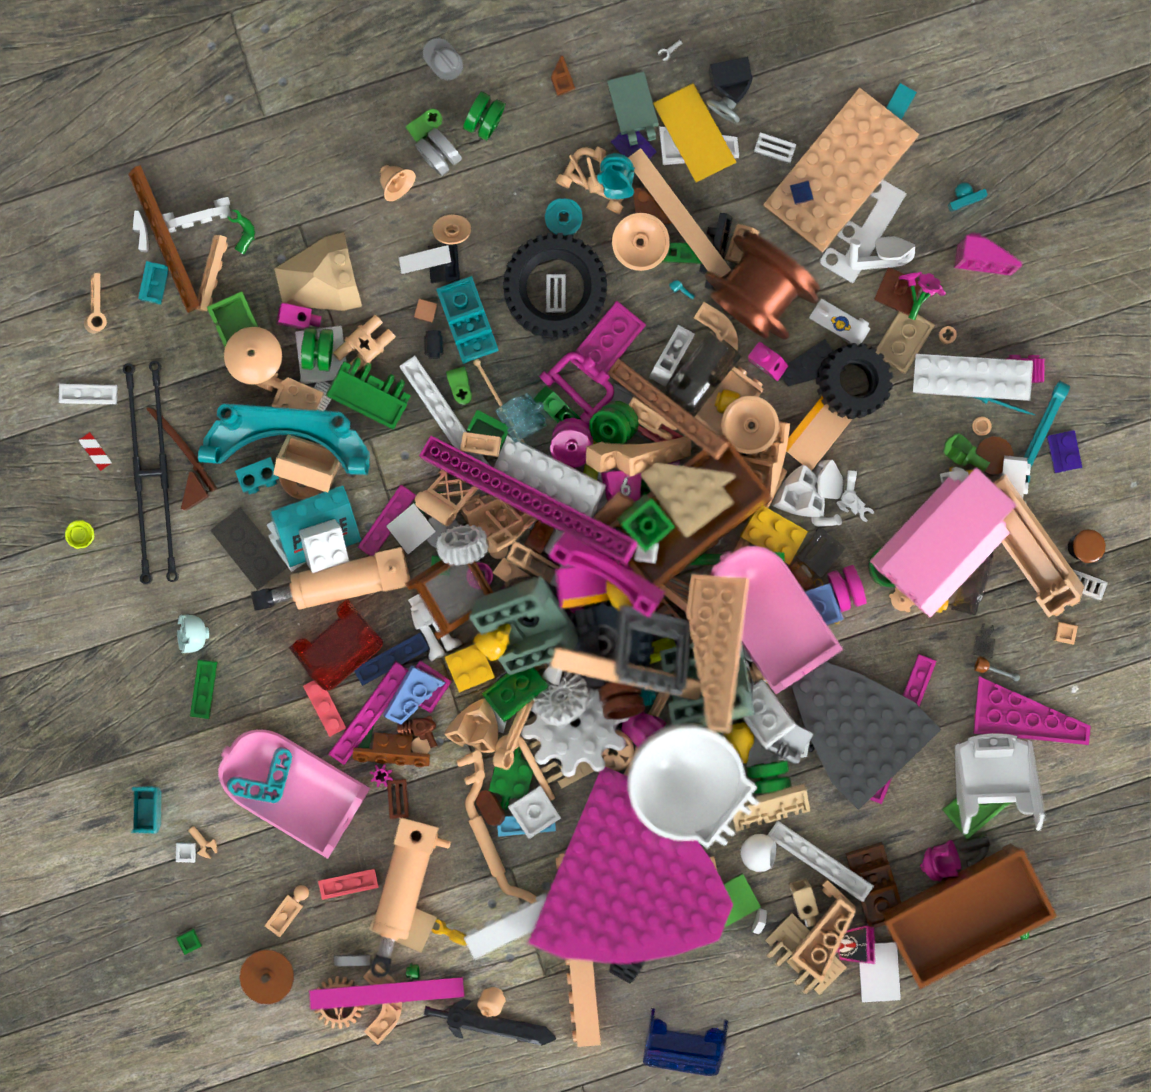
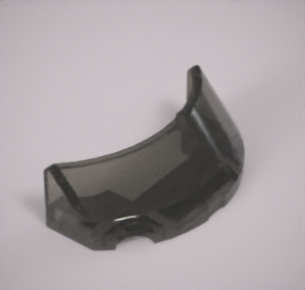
(972, 589)

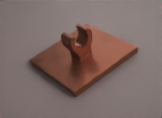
(896, 292)

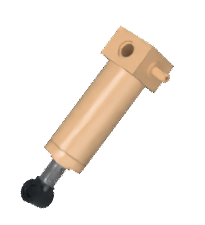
(351, 579)
(403, 887)

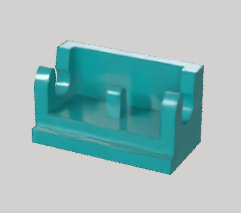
(153, 283)

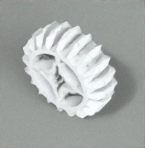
(462, 544)

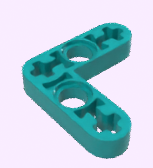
(270, 783)

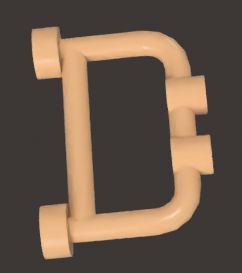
(566, 179)

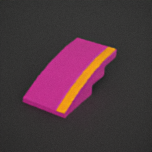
(580, 587)

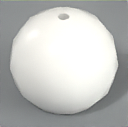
(759, 852)

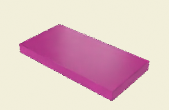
(610, 338)

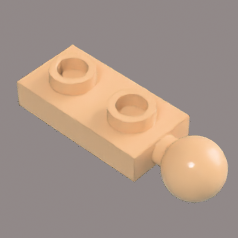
(287, 911)

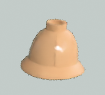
(396, 181)

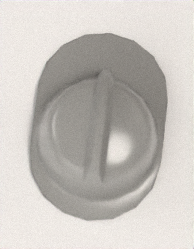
(442, 59)

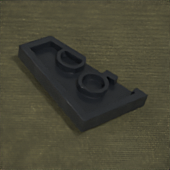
(805, 366)

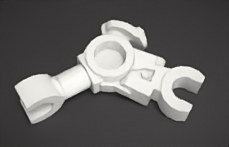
(851, 500)

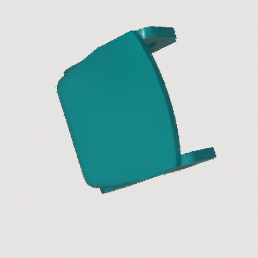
(147, 809)

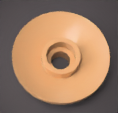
(451, 229)

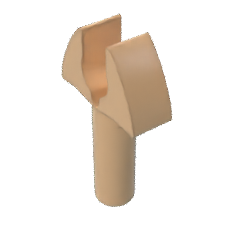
(202, 842)

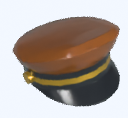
(1087, 546)

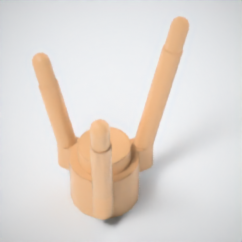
(592, 183)

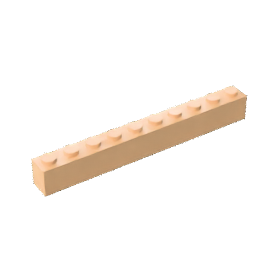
(583, 997)

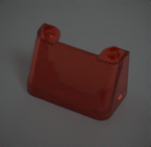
(339, 648)

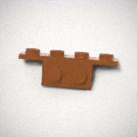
(391, 749)

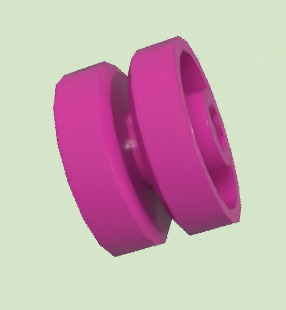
(570, 442)
(846, 588)

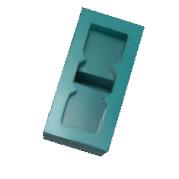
(256, 471)

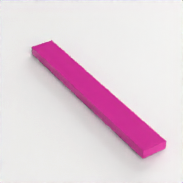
(914, 691)
(386, 993)

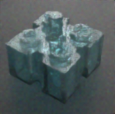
(522, 417)

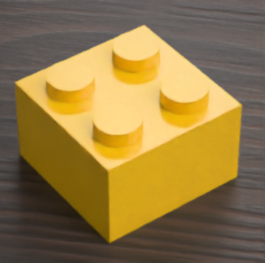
(469, 667)

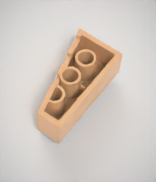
(822, 942)

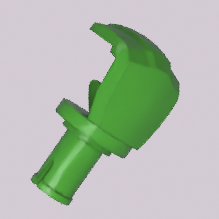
(963, 453)

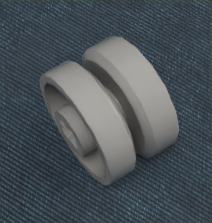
(436, 153)

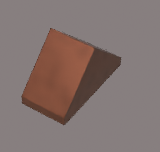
(194, 492)

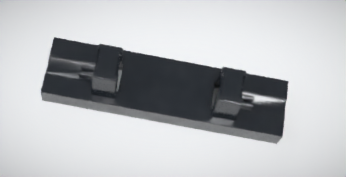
(721, 236)
(589, 642)

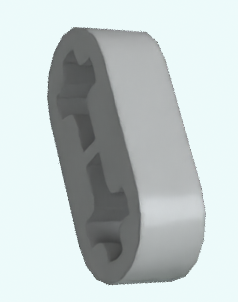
(352, 960)

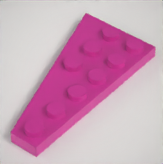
(1010, 713)

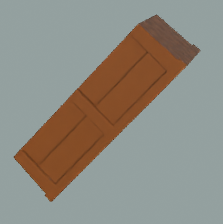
(678, 551)
(969, 915)

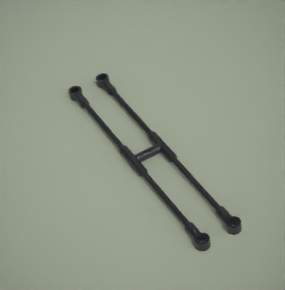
(162, 472)

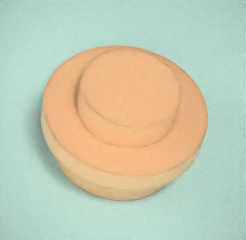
(981, 426)

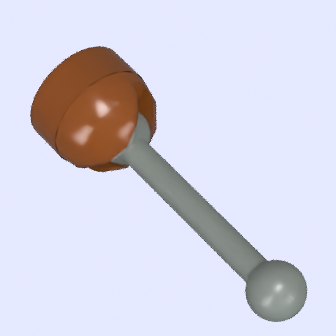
(983, 665)

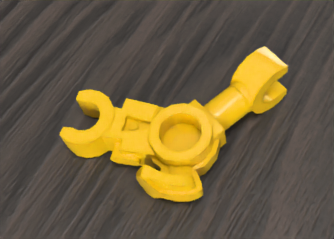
(454, 935)

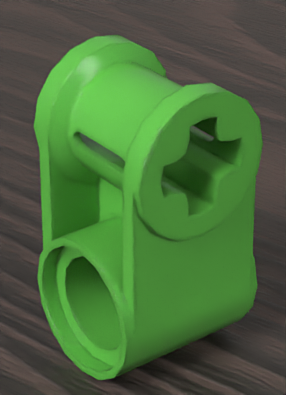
(421, 126)
(459, 382)

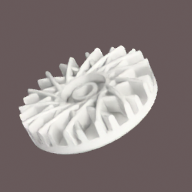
(564, 701)

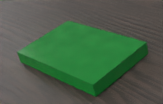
(514, 692)

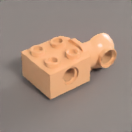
(293, 394)

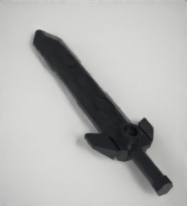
(476, 1021)

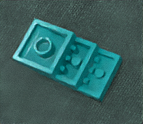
(467, 319)

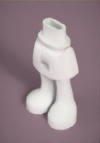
(422, 620)

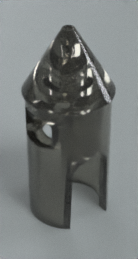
(702, 373)

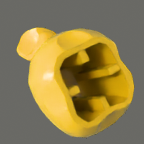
(494, 642)
(741, 739)

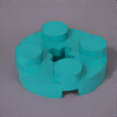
(563, 206)

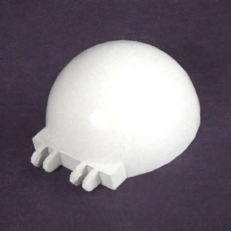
(688, 784)

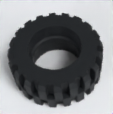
(871, 364)

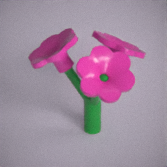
(929, 285)

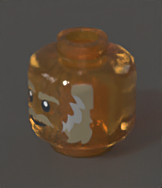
(802, 574)

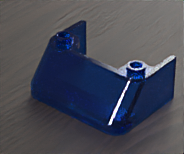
(683, 1050)

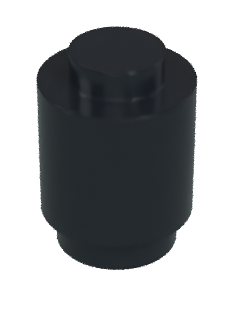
(433, 344)

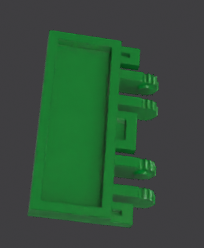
(368, 396)

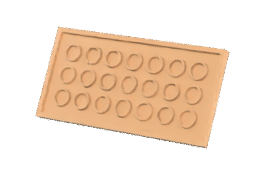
(842, 169)

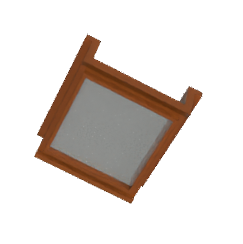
(450, 593)

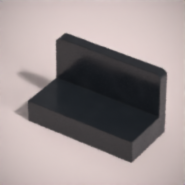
(445, 272)

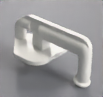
(890, 250)
(829, 486)

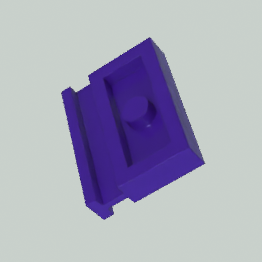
(623, 146)
(1064, 451)

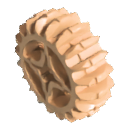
(339, 1019)

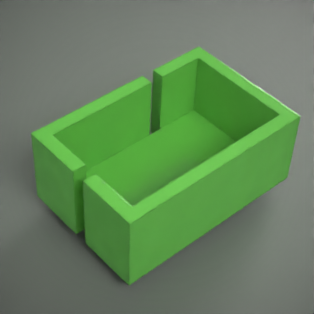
(232, 315)

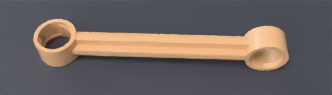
(504, 756)

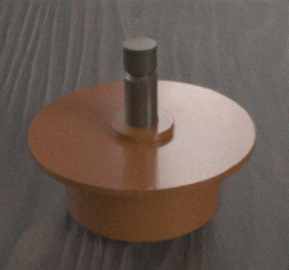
(266, 977)

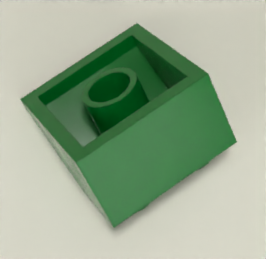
(645, 522)

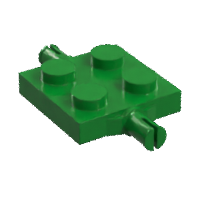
(512, 782)

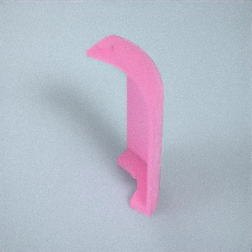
(780, 622)
(316, 796)

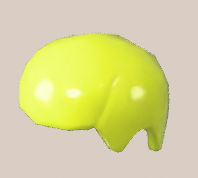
(79, 534)

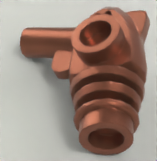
(420, 727)

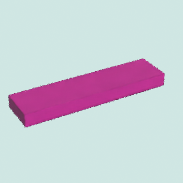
(379, 532)

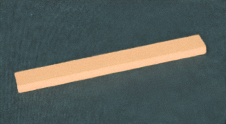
(678, 214)
(604, 669)

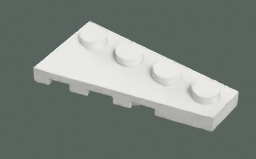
(671, 155)

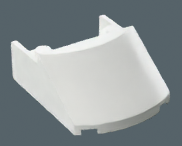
(997, 771)

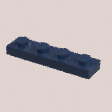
(382, 663)

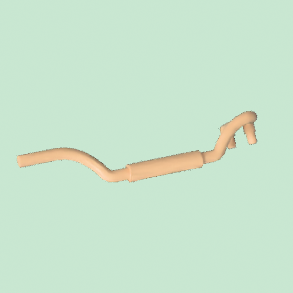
(481, 831)

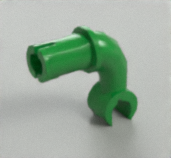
(248, 231)

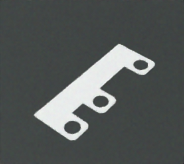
(888, 202)

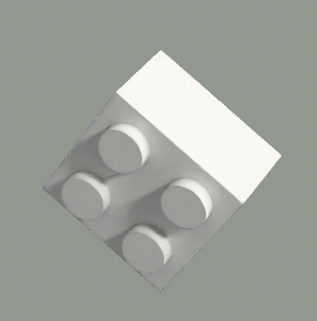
(323, 546)

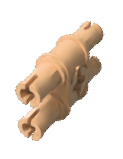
(363, 334)

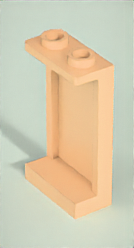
(735, 381)

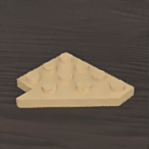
(689, 493)

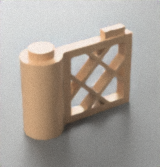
(95, 321)
(437, 505)

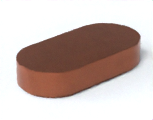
(490, 808)

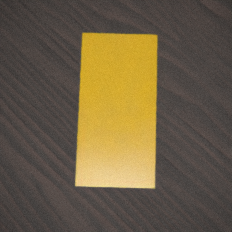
(694, 132)

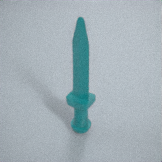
(985, 400)

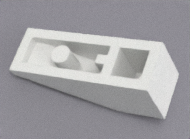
(671, 355)

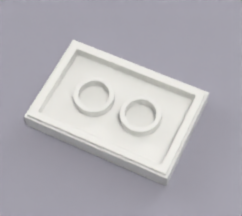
(770, 717)
(881, 979)

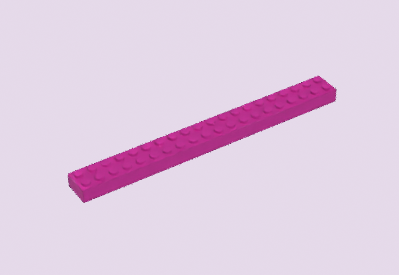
(528, 500)

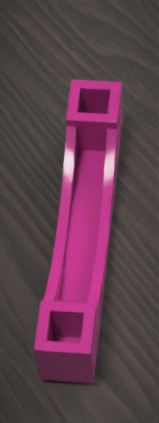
(574, 552)

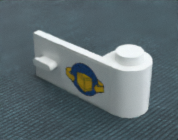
(840, 323)

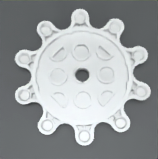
(578, 743)

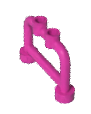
(588, 363)

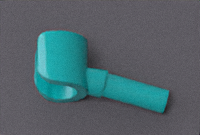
(677, 285)

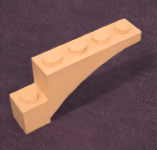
(636, 457)
(531, 562)

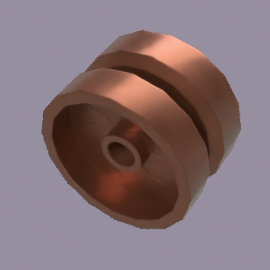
(620, 701)

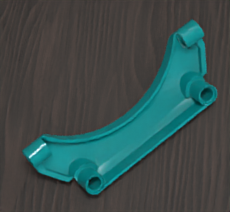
(257, 422)

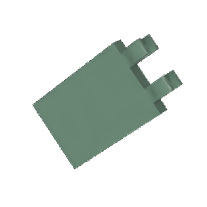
(633, 106)

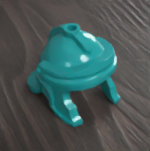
(616, 176)

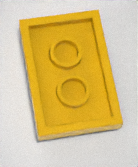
(773, 533)

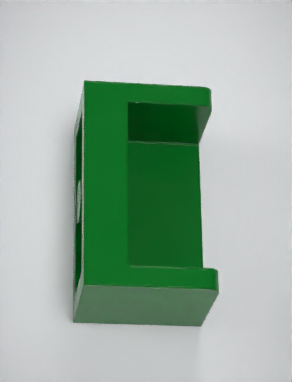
(487, 425)

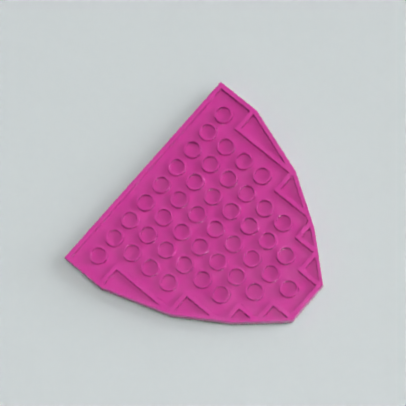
(629, 889)

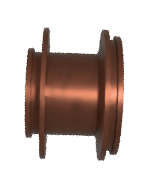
(762, 286)

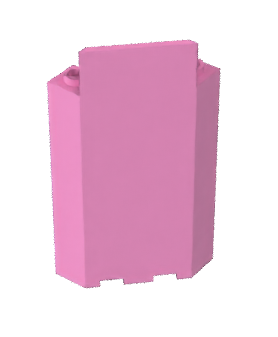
(945, 540)

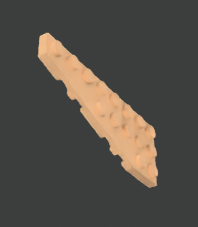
(716, 626)

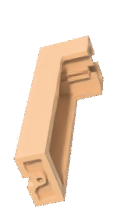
(1038, 556)

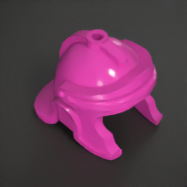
(640, 725)
(941, 861)

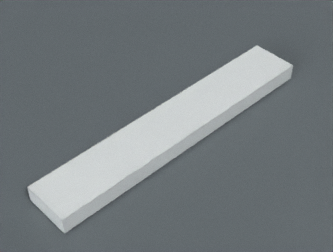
(820, 861)

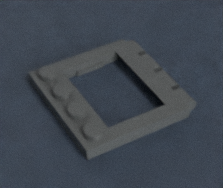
(659, 625)

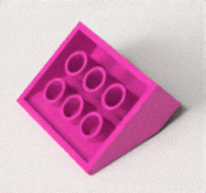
(984, 256)

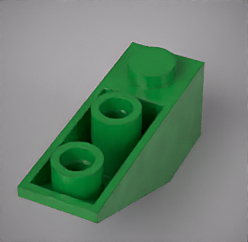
(554, 405)

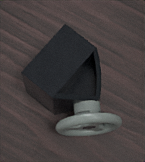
(731, 83)

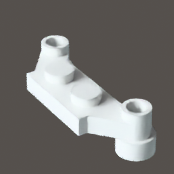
(221, 209)

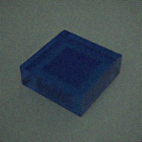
(801, 192)

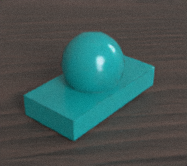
(966, 196)

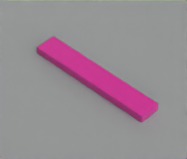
(368, 714)

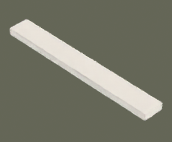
(436, 403)

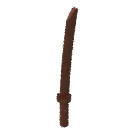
(198, 466)

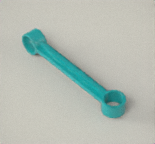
(1057, 397)

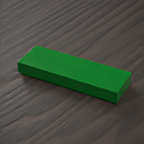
(203, 689)

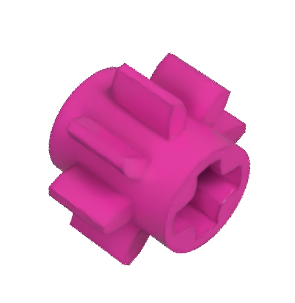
(379, 781)

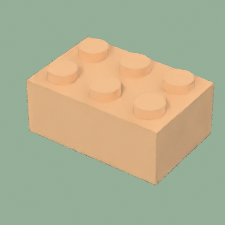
(306, 463)

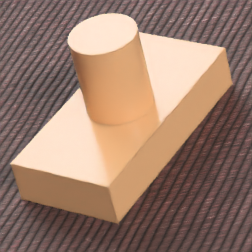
(480, 444)

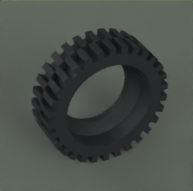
(565, 249)

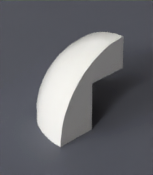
(800, 494)

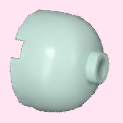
(191, 634)

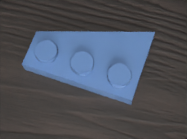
(411, 693)

